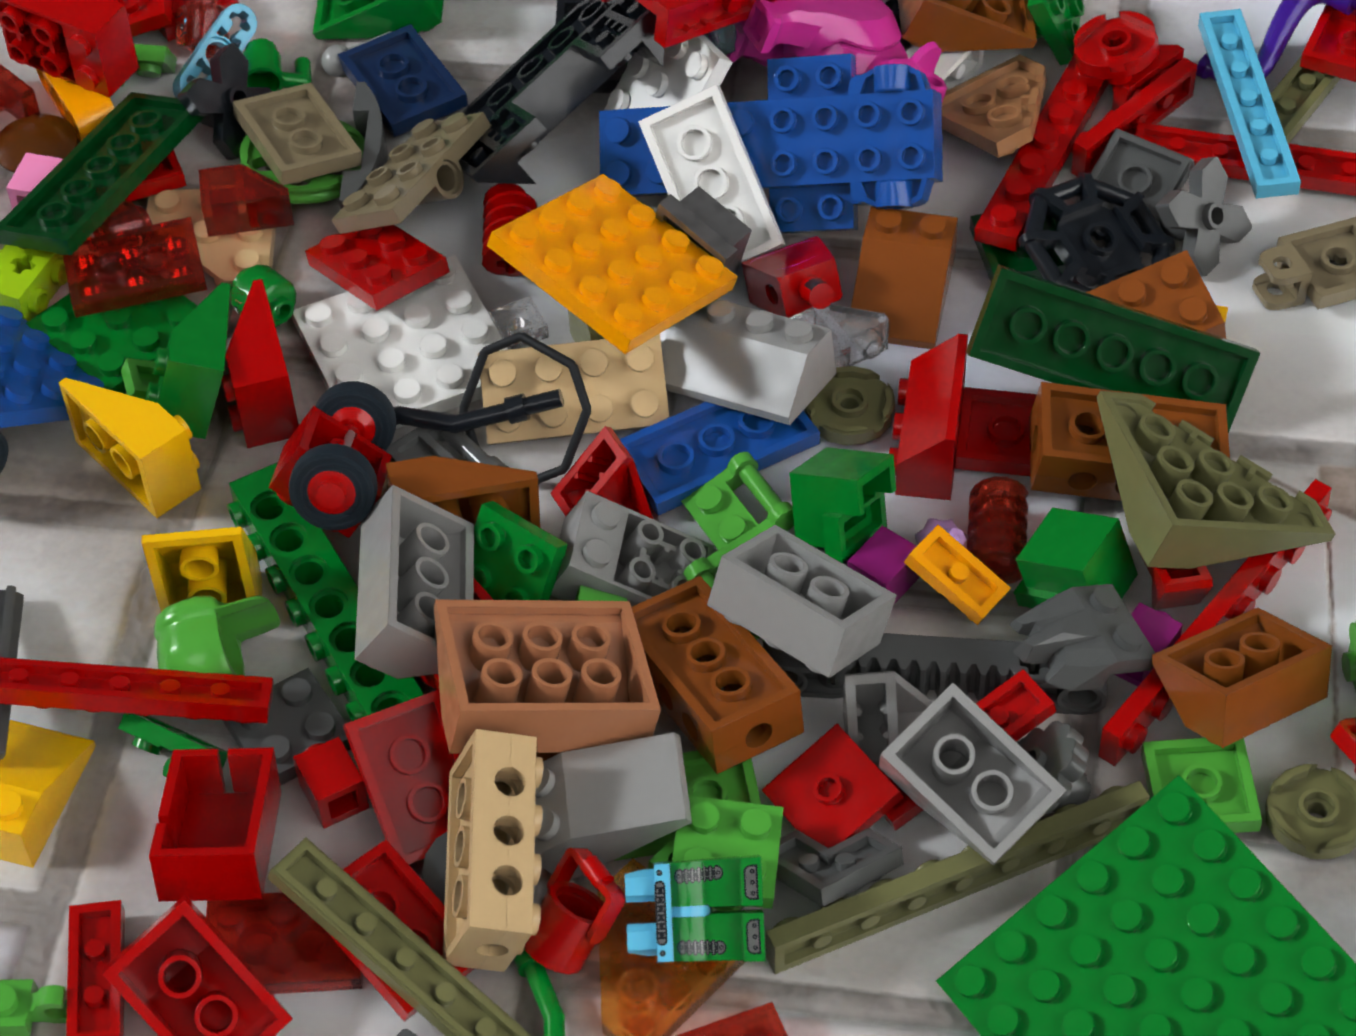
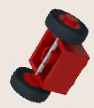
(338, 457)

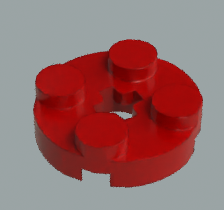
(1131, 48)

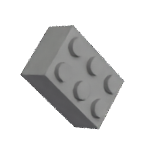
(801, 600)

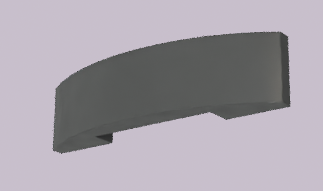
(370, 125)

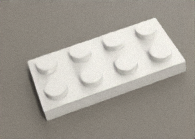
(702, 147)

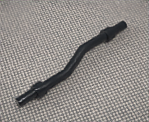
(515, 409)

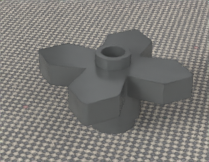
(1201, 216)

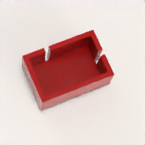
(215, 840)

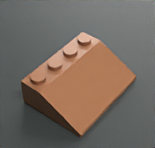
(543, 672)

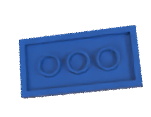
(698, 444)

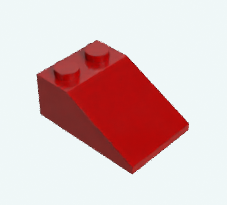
(258, 375)
(193, 980)

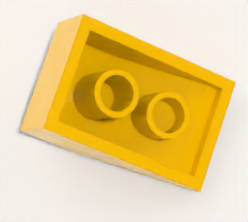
(134, 443)
(201, 564)
(35, 786)

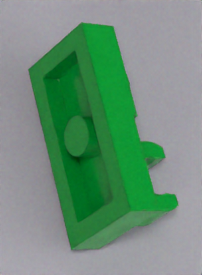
(155, 734)

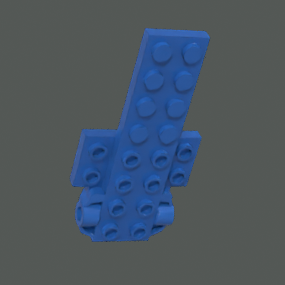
(815, 143)

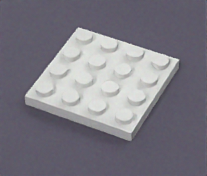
(411, 349)

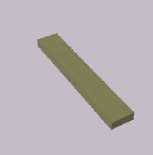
(388, 946)

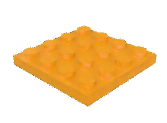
(612, 262)

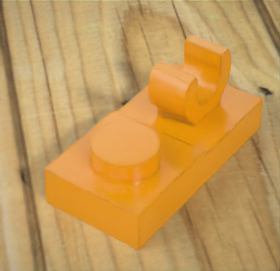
(957, 574)

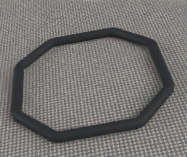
(555, 355)

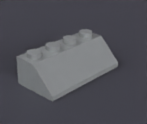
(748, 360)
(405, 563)

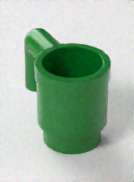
(266, 67)

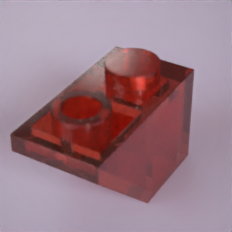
(242, 201)

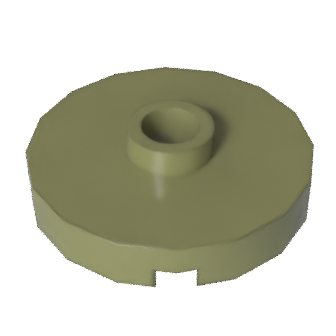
(853, 407)
(1317, 791)

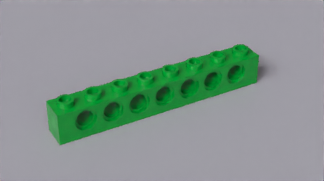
(317, 593)

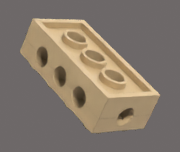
(492, 851)

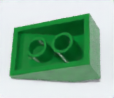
(373, 17)
(194, 363)

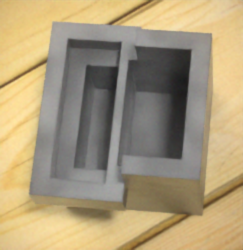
(707, 225)

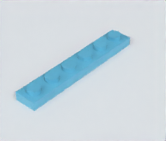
(1249, 104)

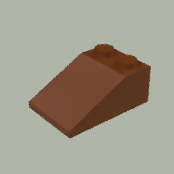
(968, 24)
(906, 272)
(465, 485)

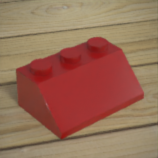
(930, 421)

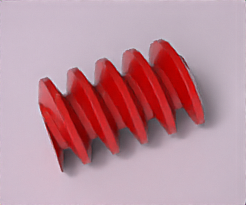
(502, 205)

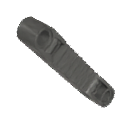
(938, 662)

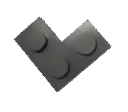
(836, 871)

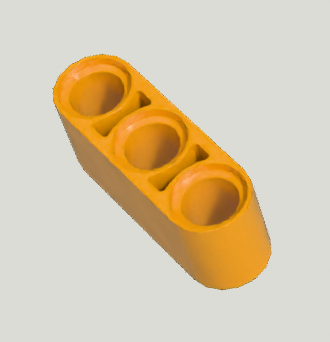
(77, 106)

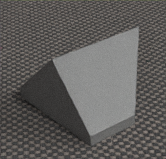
(879, 709)

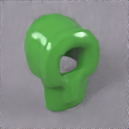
(208, 634)

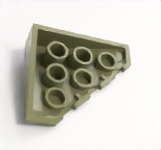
(1192, 501)

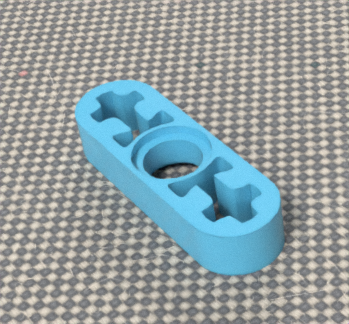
(223, 25)

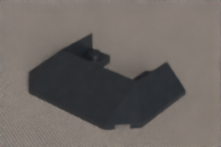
(554, 81)

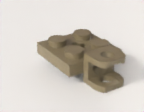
(1306, 270)

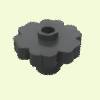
(1063, 757)

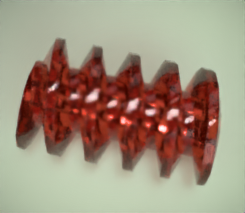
(998, 525)

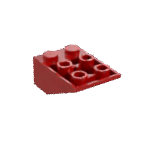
(72, 40)

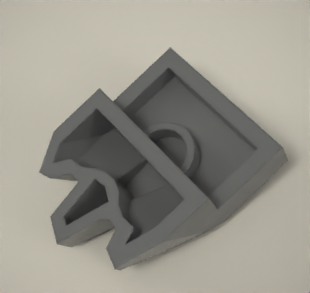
(1083, 638)

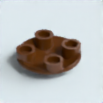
(36, 135)

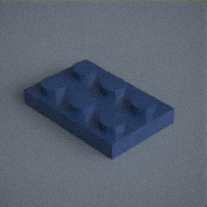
(404, 79)

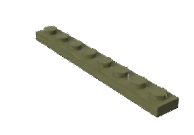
(948, 880)

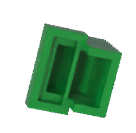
(841, 499)
(1073, 552)

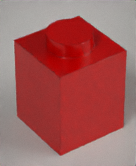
(331, 782)

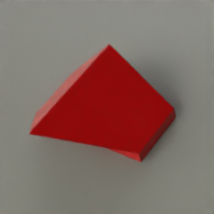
(606, 471)

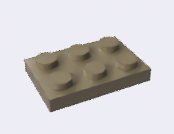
(297, 133)

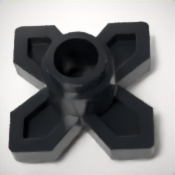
(216, 98)

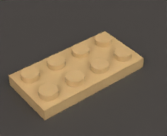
(621, 388)

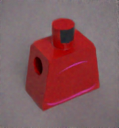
(800, 278)

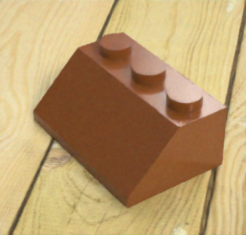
(1244, 675)

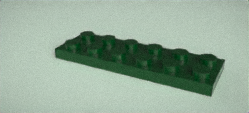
(98, 174)
(1104, 345)

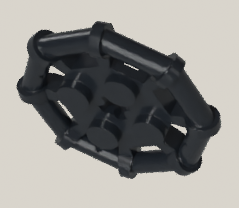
(1089, 218)

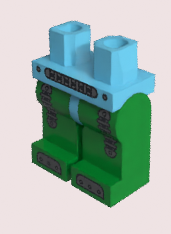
(683, 903)

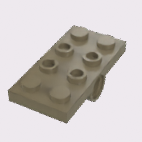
(416, 174)

